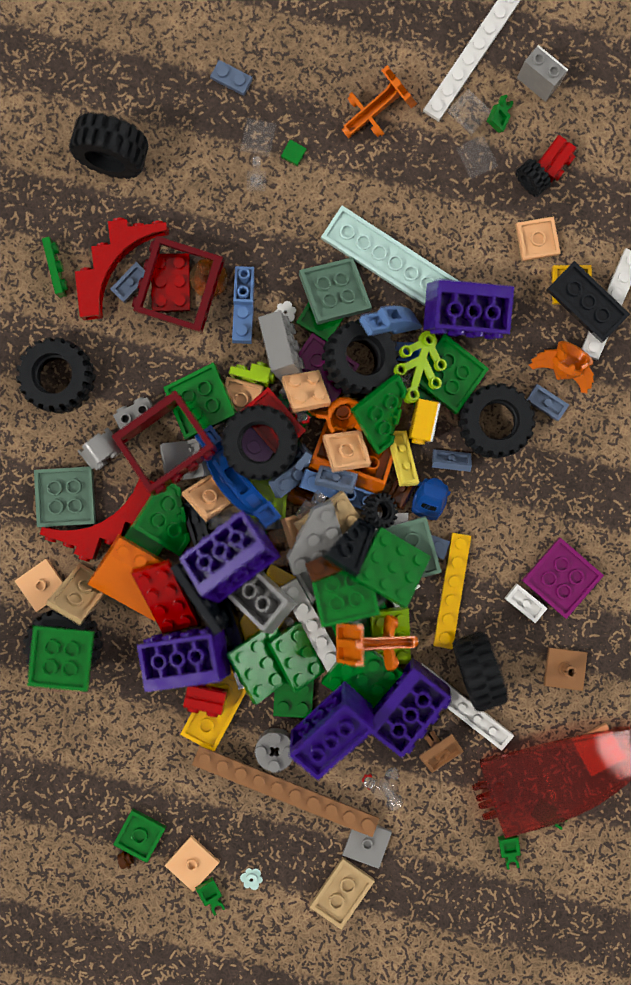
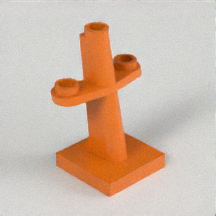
(389, 95)
(351, 643)

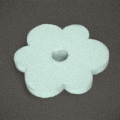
(255, 875)

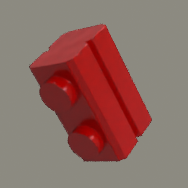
(556, 157)
(205, 699)

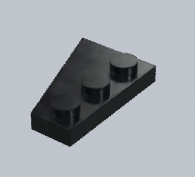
(351, 548)

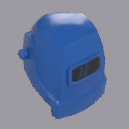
(430, 498)

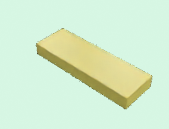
(404, 460)

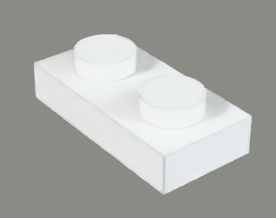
(525, 603)

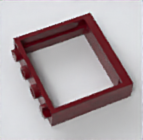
(209, 291)
(147, 419)

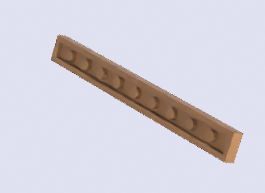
(285, 791)

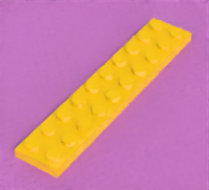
(209, 730)

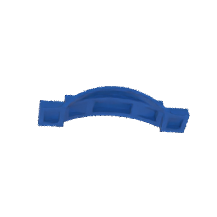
(237, 487)

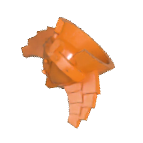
(568, 363)
(338, 415)

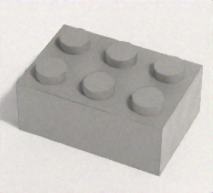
(281, 345)
(263, 602)

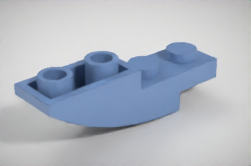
(243, 305)
(390, 318)
(356, 498)

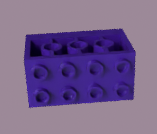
(468, 309)
(229, 557)
(183, 659)
(409, 708)
(331, 730)

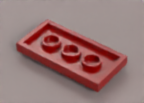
(165, 596)

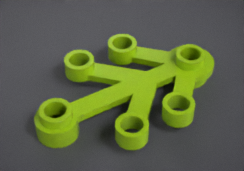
(421, 364)

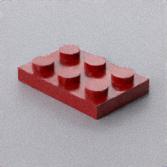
(171, 283)
(269, 436)

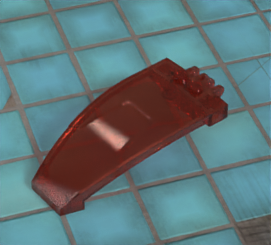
(554, 779)

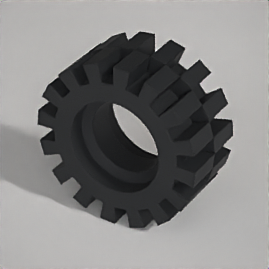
(533, 177)
(388, 510)

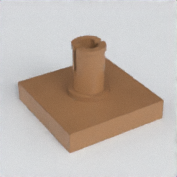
(565, 668)
(440, 751)

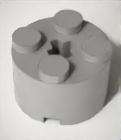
(99, 449)
(275, 760)

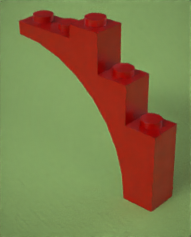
(123, 239)
(89, 539)

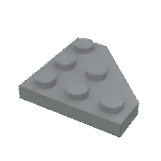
(314, 537)

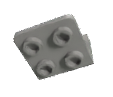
(177, 452)

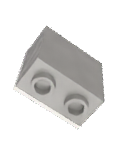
(542, 73)

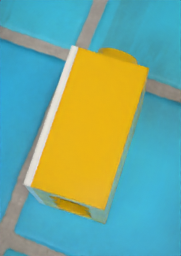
(423, 421)

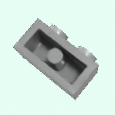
(127, 414)

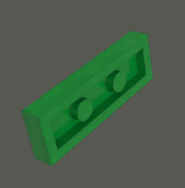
(55, 267)

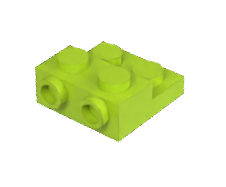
(258, 374)

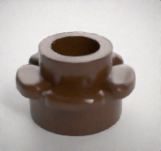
(125, 860)

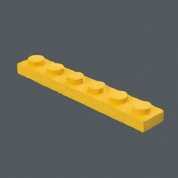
(452, 590)

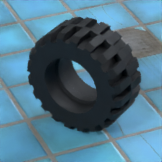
(108, 145)
(31, 370)
(340, 371)
(515, 403)
(233, 442)
(55, 619)
(480, 671)

